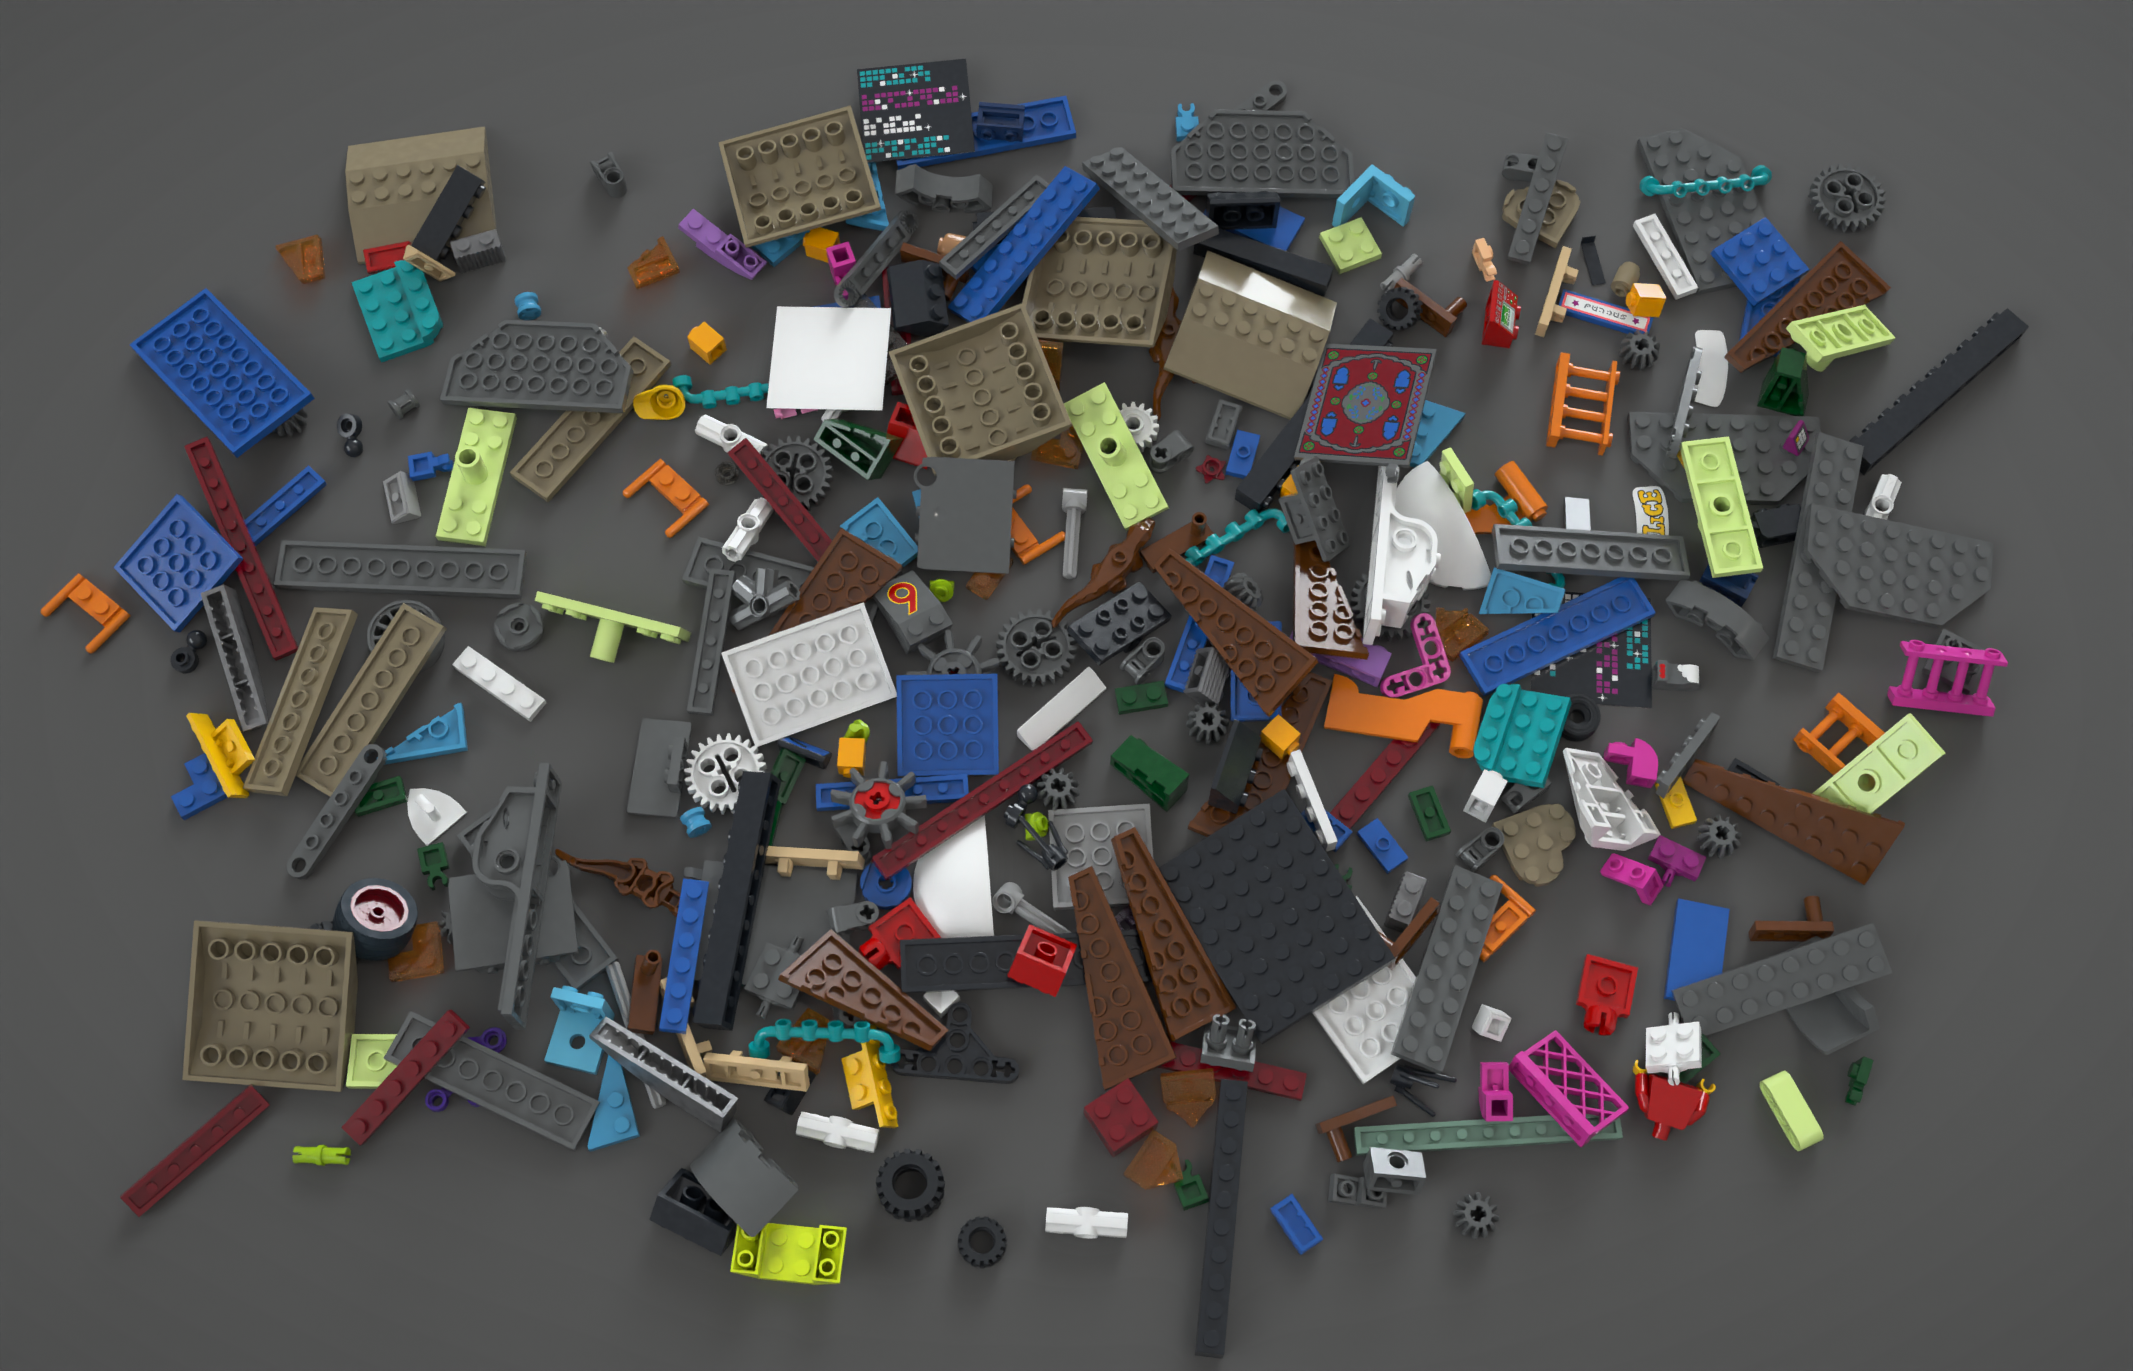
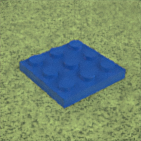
(1759, 261)

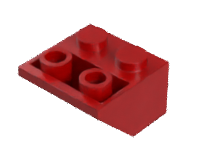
(903, 426)

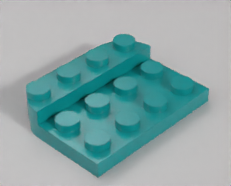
(398, 310)
(1521, 734)

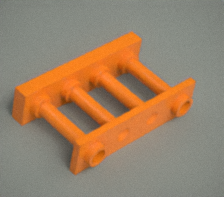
(1560, 410)
(1851, 717)

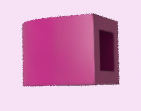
(840, 262)
(1640, 759)
(1494, 1092)

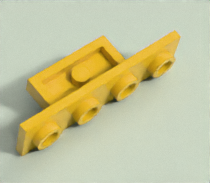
(225, 751)
(869, 1083)

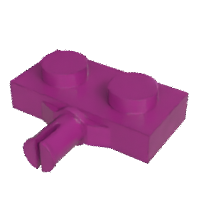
(1676, 860)

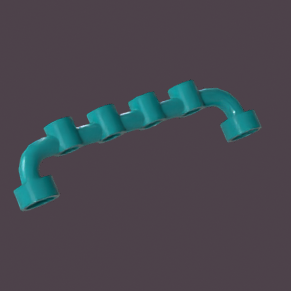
(1759, 176)
(709, 397)
(1507, 510)
(1234, 533)
(836, 1032)

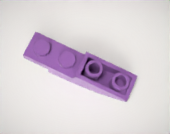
(721, 247)

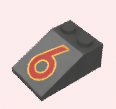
(912, 611)

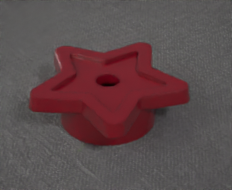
(1211, 463)

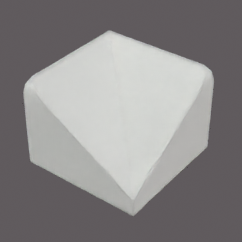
(941, 1001)
(1491, 1023)

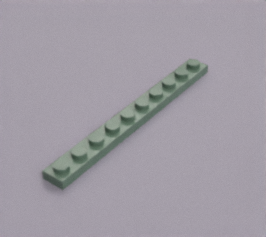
(1473, 1134)

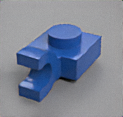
(425, 465)

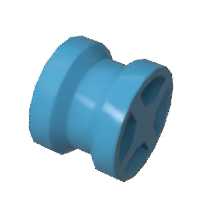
(527, 306)
(695, 822)

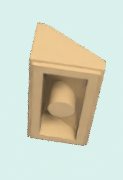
(427, 264)

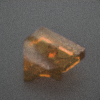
(1458, 631)
(1189, 1093)
(1155, 1163)

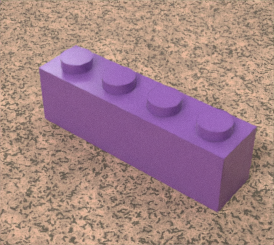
(1367, 670)

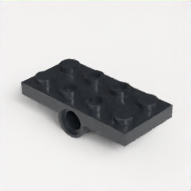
(1119, 623)

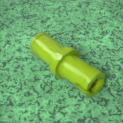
(321, 1155)

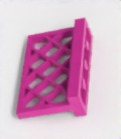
(1554, 1097)

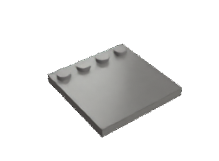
(1088, 840)

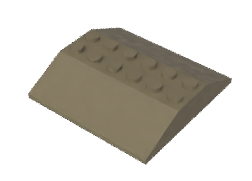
(799, 176)
(400, 180)
(1102, 284)
(1251, 336)
(982, 389)
(270, 1006)

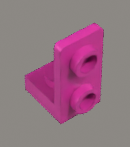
(1634, 874)

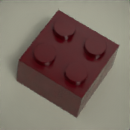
(1120, 1117)

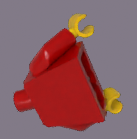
(1669, 1104)

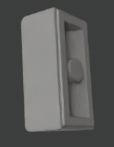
(401, 498)

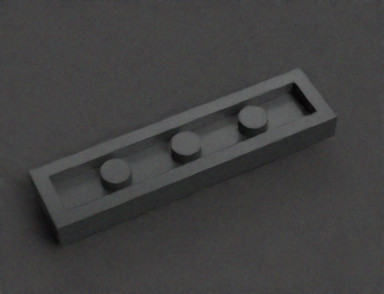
(1691, 748)

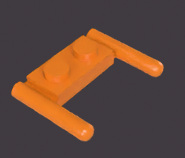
(672, 488)
(1025, 544)
(92, 602)
(1505, 920)

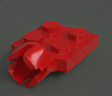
(899, 924)
(1605, 993)

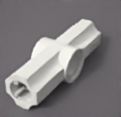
(720, 432)
(1883, 496)
(747, 529)
(837, 1132)
(1086, 1222)

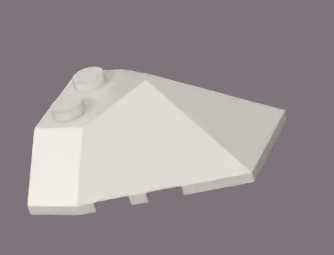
(1603, 807)

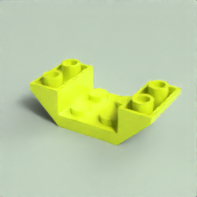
(791, 1254)

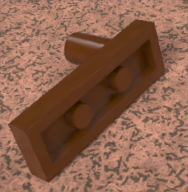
(912, 253)
(1433, 314)
(1179, 541)
(1794, 930)
(1412, 932)
(645, 993)
(1333, 1125)

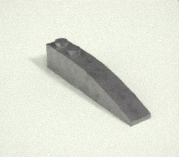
(236, 655)
(666, 1075)

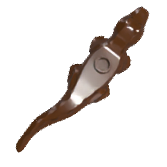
(1161, 351)
(1113, 569)
(632, 878)

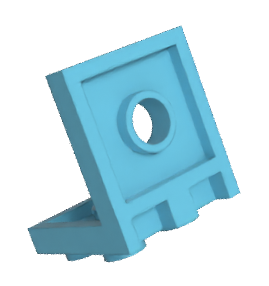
(1380, 191)
(577, 1017)

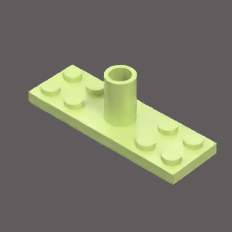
(1838, 335)
(1125, 470)
(476, 477)
(1721, 507)
(611, 624)
(1883, 767)

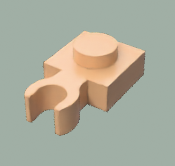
(1483, 255)

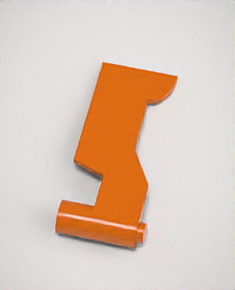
(1520, 490)
(1405, 718)

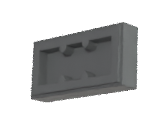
(1223, 424)

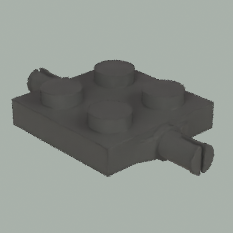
(765, 976)

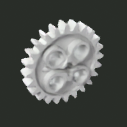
(704, 783)

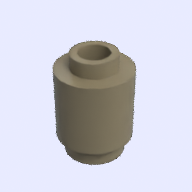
(1624, 278)

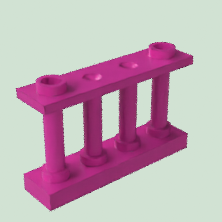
(1954, 700)

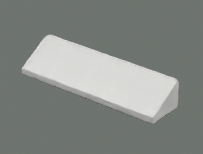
(1061, 709)

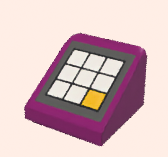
(1797, 439)

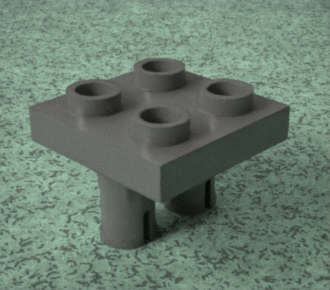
(1949, 668)
(1228, 1044)

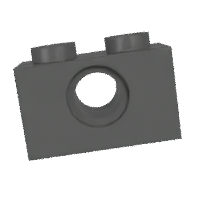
(1394, 1171)

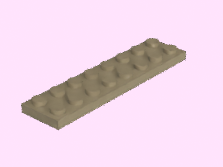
(580, 433)
(371, 698)
(300, 701)

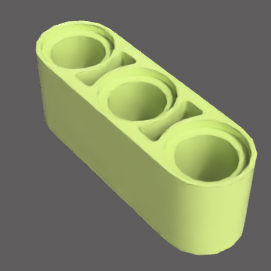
(1791, 1110)

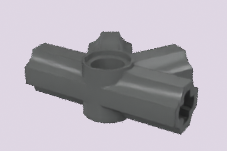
(762, 591)

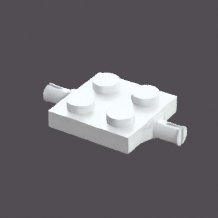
(1673, 1048)

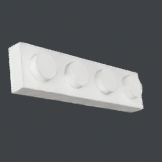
(1665, 256)
(499, 683)
(1315, 811)

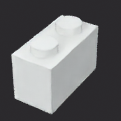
(1485, 795)

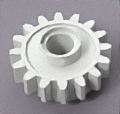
(1144, 422)

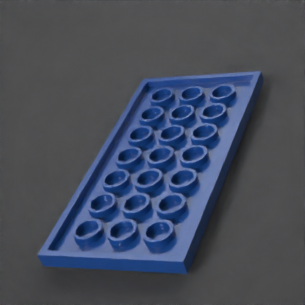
(222, 372)

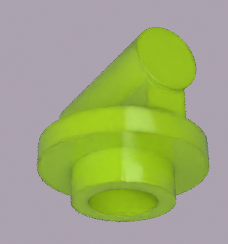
(942, 589)
(858, 729)
(1038, 822)

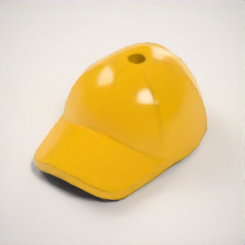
(654, 405)

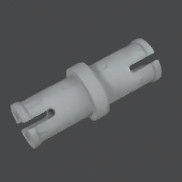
(1403, 271)

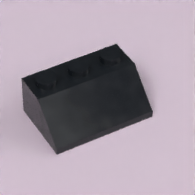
(1243, 210)
(918, 298)
(1236, 768)
(693, 1214)

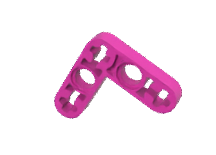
(1425, 670)

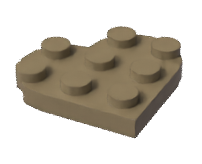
(1559, 214)
(1536, 842)

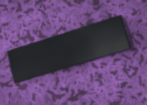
(1592, 260)

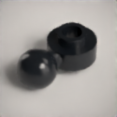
(350, 426)
(195, 640)
(1027, 795)

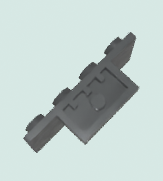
(1312, 511)
(659, 768)

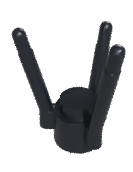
(1053, 856)
(1405, 1076)

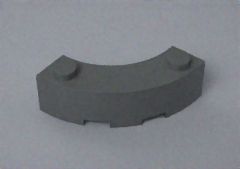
(943, 192)
(1733, 625)

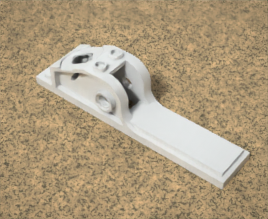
(1397, 565)

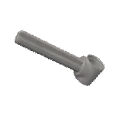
(1074, 504)
(1024, 908)

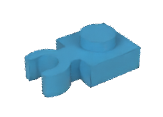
(1185, 122)

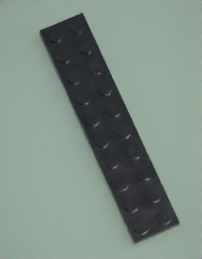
(985, 962)

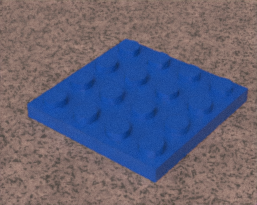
(177, 562)
(947, 724)

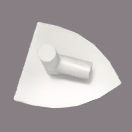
(432, 813)

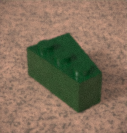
(1786, 384)
(858, 446)
(1150, 772)

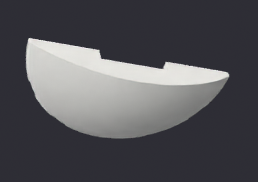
(1428, 498)
(954, 885)

